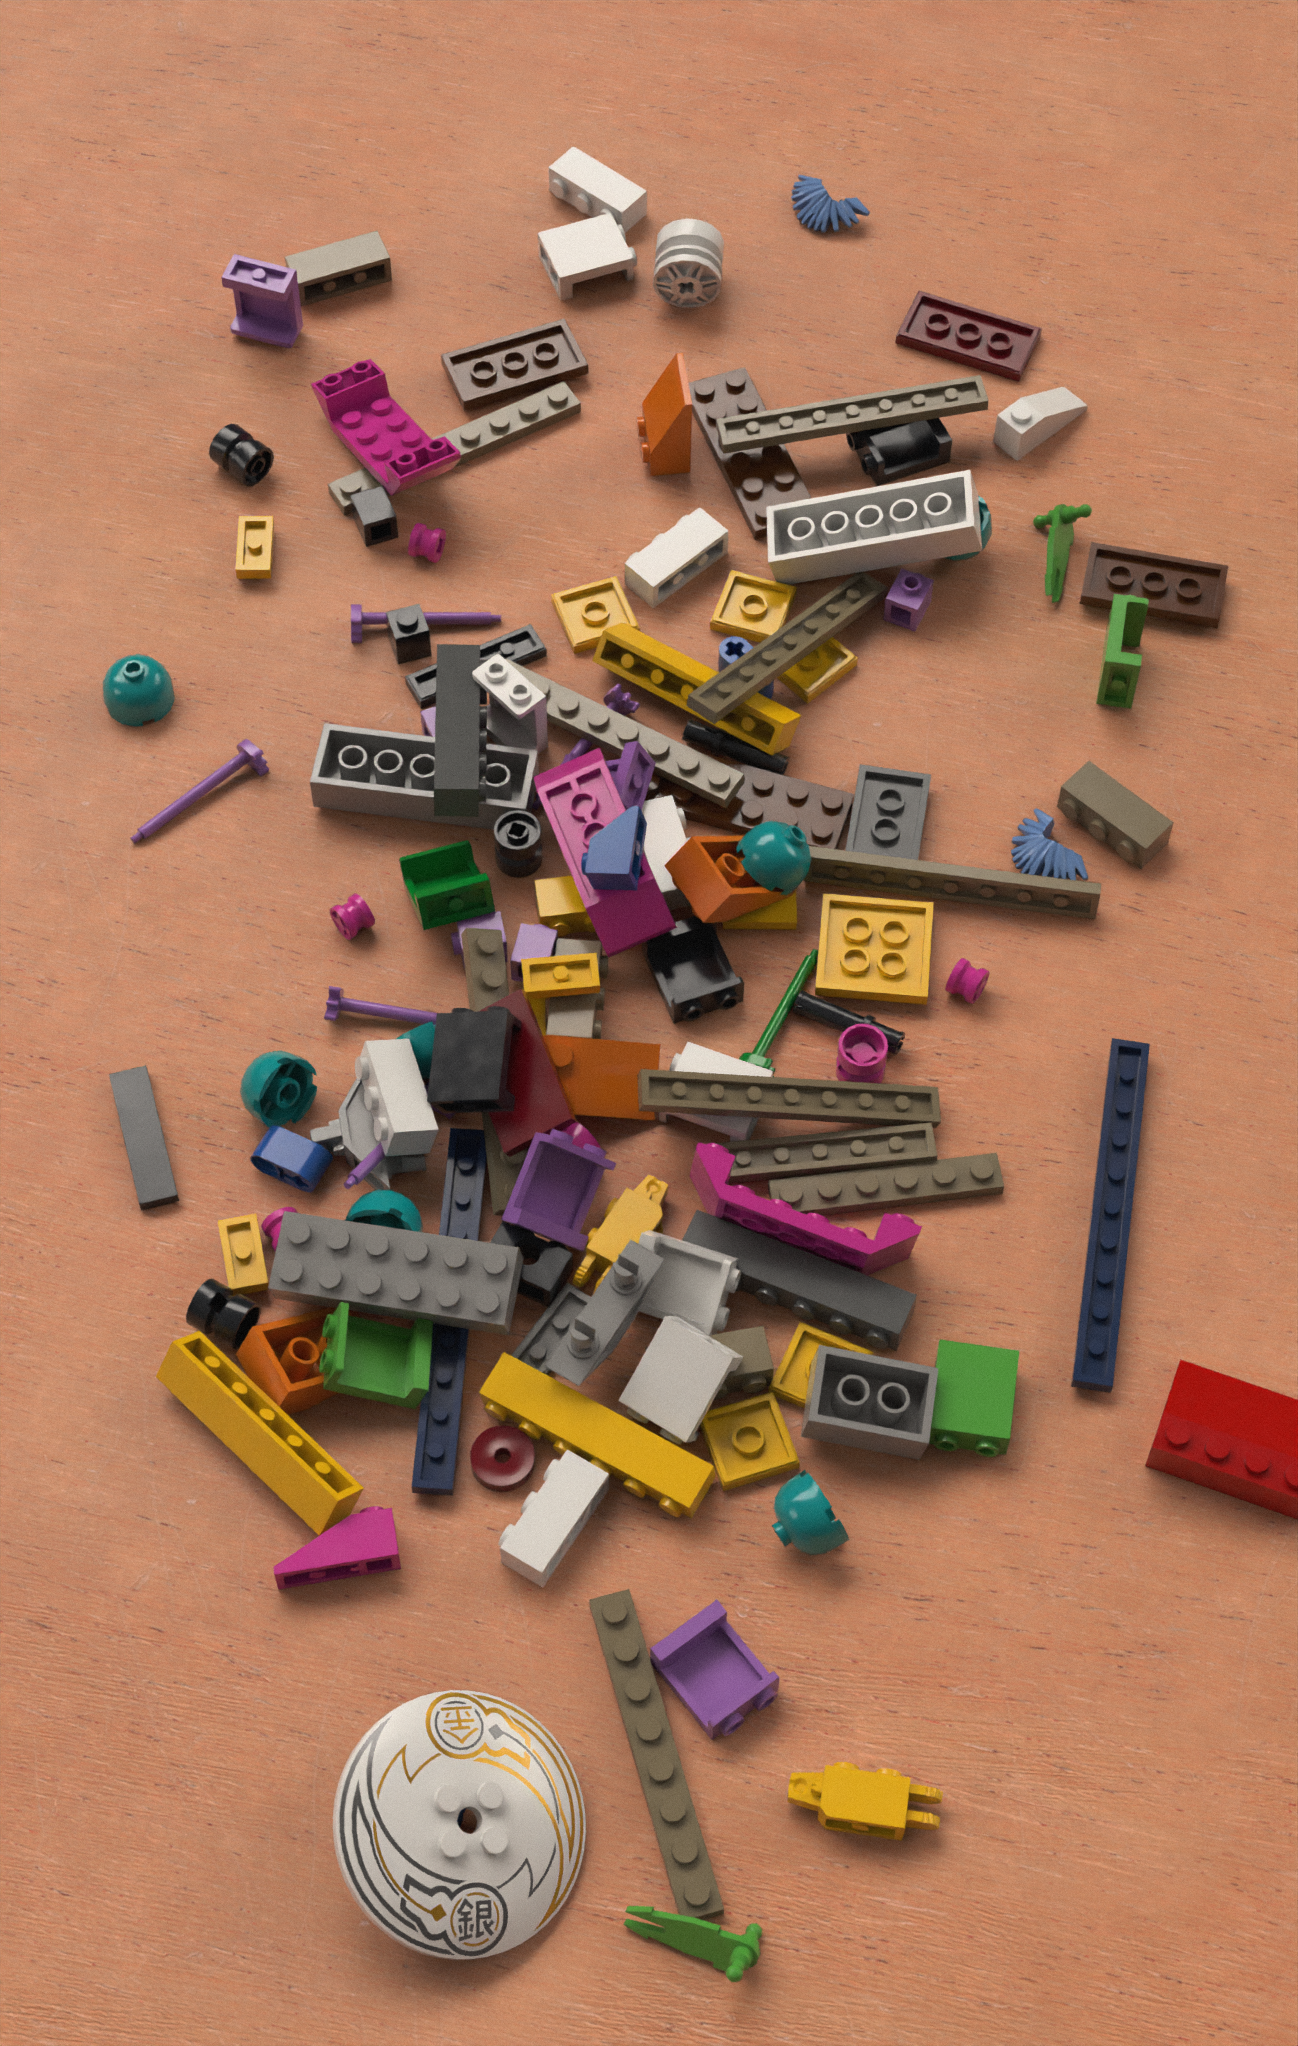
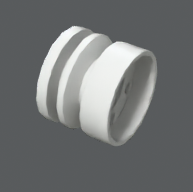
(688, 263)

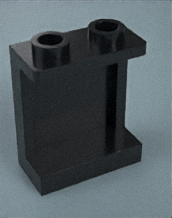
(901, 449)
(692, 970)
(472, 1061)

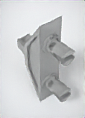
(355, 1138)
(606, 1314)

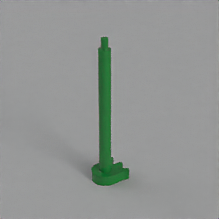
(780, 1014)

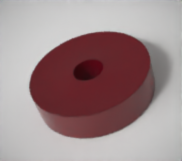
(507, 1475)

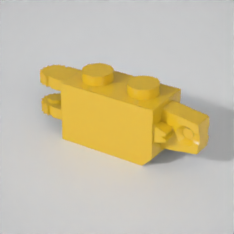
(624, 1220)
(864, 1800)

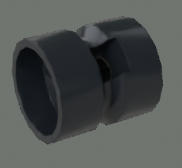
(241, 454)
(518, 843)
(220, 1312)

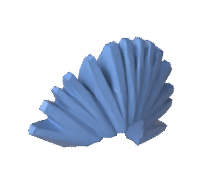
(820, 209)
(1040, 854)

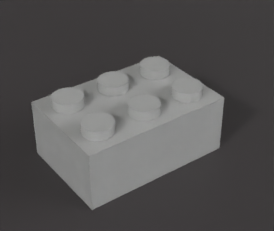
(869, 1402)

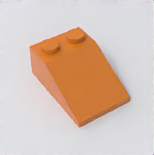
(667, 422)
(715, 880)
(602, 1074)
(286, 1359)

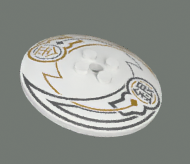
(402, 1838)

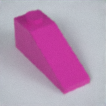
(351, 1548)

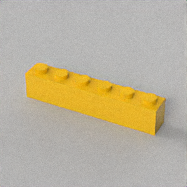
(677, 675)
(259, 1432)
(597, 1435)

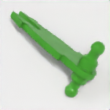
(1059, 542)
(700, 1939)

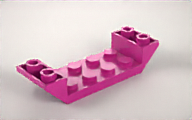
(380, 430)
(579, 804)
(808, 1232)

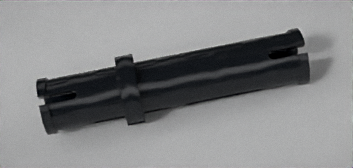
(727, 745)
(841, 1018)

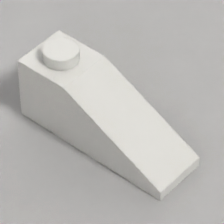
(1035, 419)

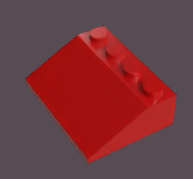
(1230, 1438)

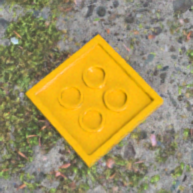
(874, 949)

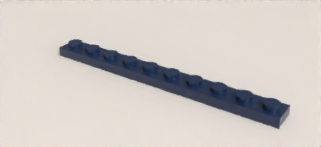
(1110, 1217)
(442, 1404)

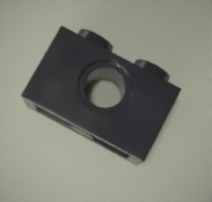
(550, 1272)

